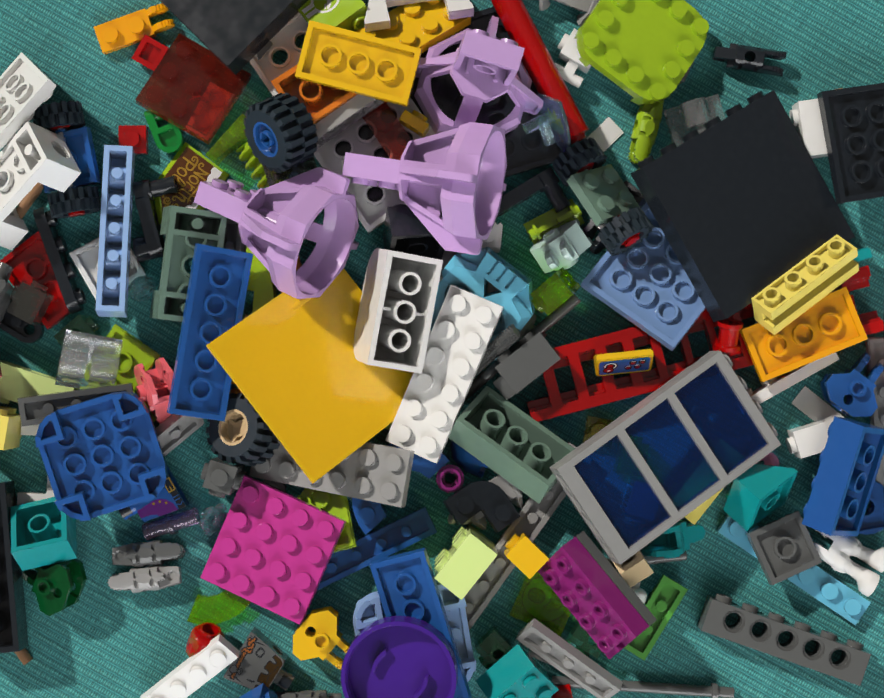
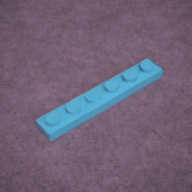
(813, 580)

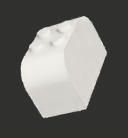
(396, 310)

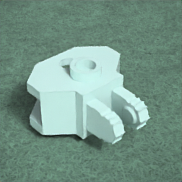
(561, 247)

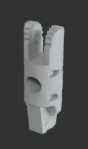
(146, 578)

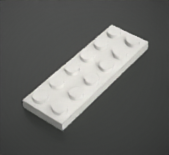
(447, 374)

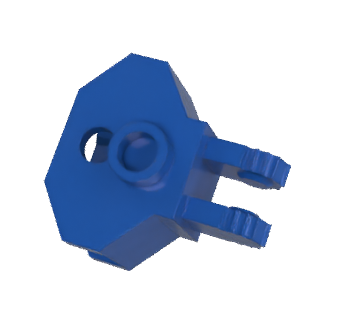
(856, 388)

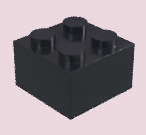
(408, 235)

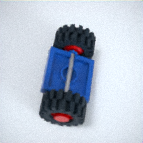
(69, 122)

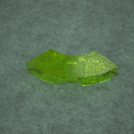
(217, 607)

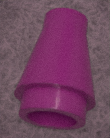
(453, 486)

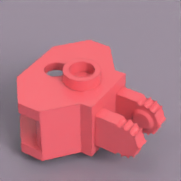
(155, 387)

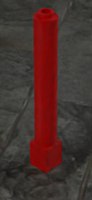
(539, 62)

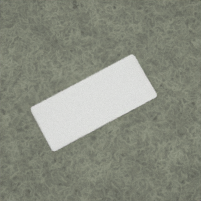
(606, 134)
(815, 407)

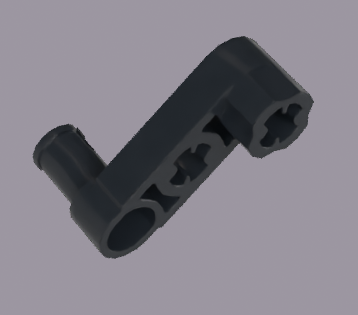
(543, 182)
(152, 243)

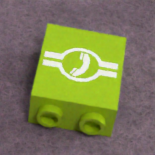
(337, 13)

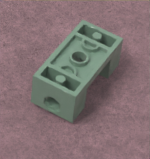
(182, 230)

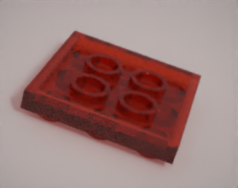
(192, 89)

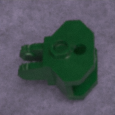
(55, 585)

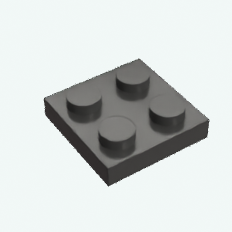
(784, 548)

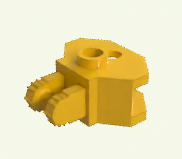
(322, 641)

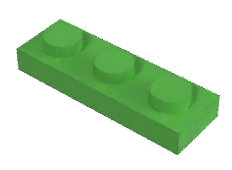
(662, 604)

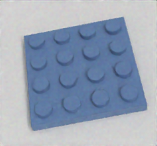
(648, 287)

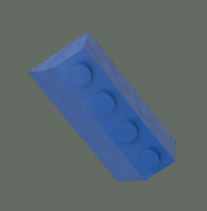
(844, 477)

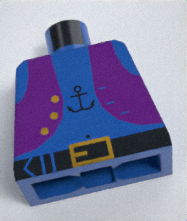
(168, 500)

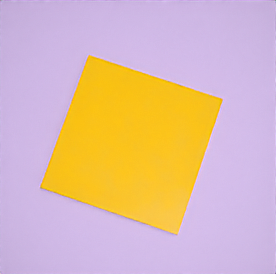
(305, 376)

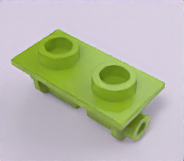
(549, 220)

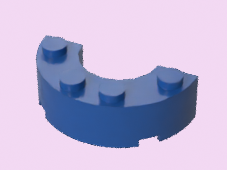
(371, 513)

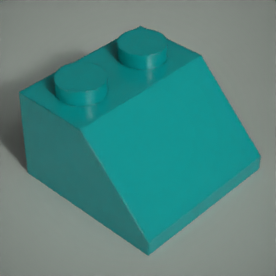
(758, 493)

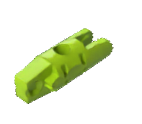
(645, 131)

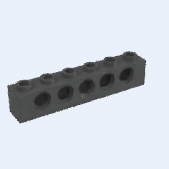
(849, 667)

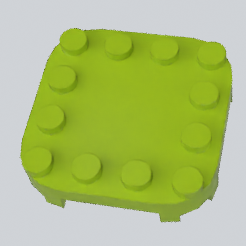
(642, 44)

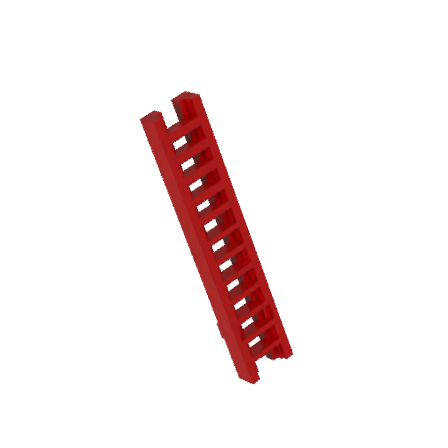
(643, 382)

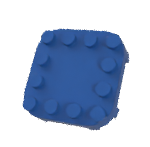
(102, 455)

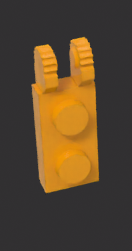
(131, 28)

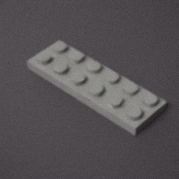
(369, 474)

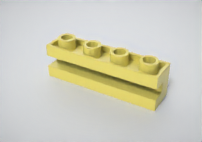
(805, 284)

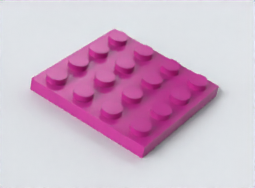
(273, 549)

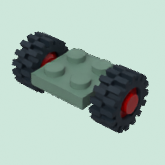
(603, 196)

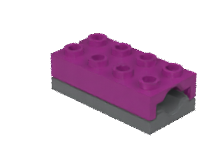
(596, 595)

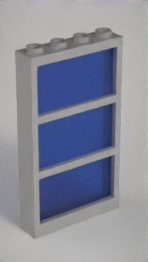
(666, 456)

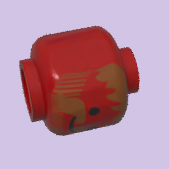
(201, 637)

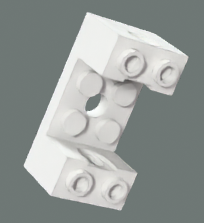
(29, 159)

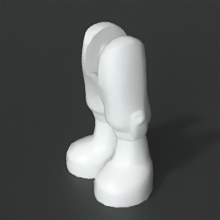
(839, 559)

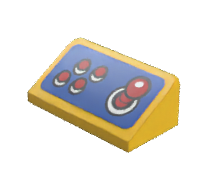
(623, 362)

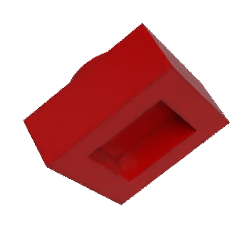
(150, 52)
(134, 136)

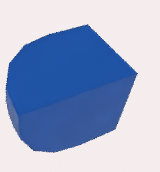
(467, 461)

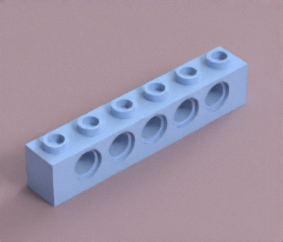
(115, 231)

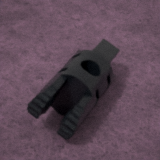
(735, 58)

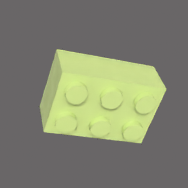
(464, 561)

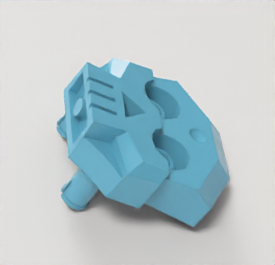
(473, 275)

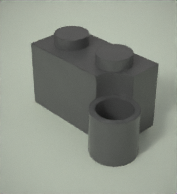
(524, 364)

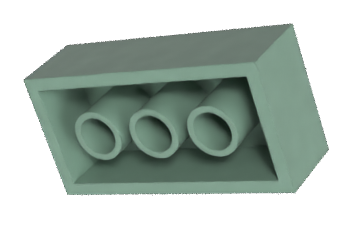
(510, 443)

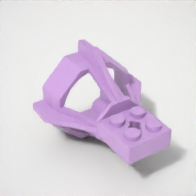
(482, 71)
(437, 174)
(281, 216)

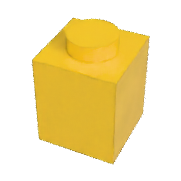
(525, 554)

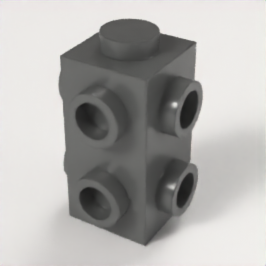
(222, 477)

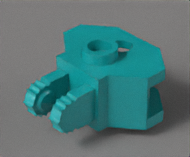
(675, 540)

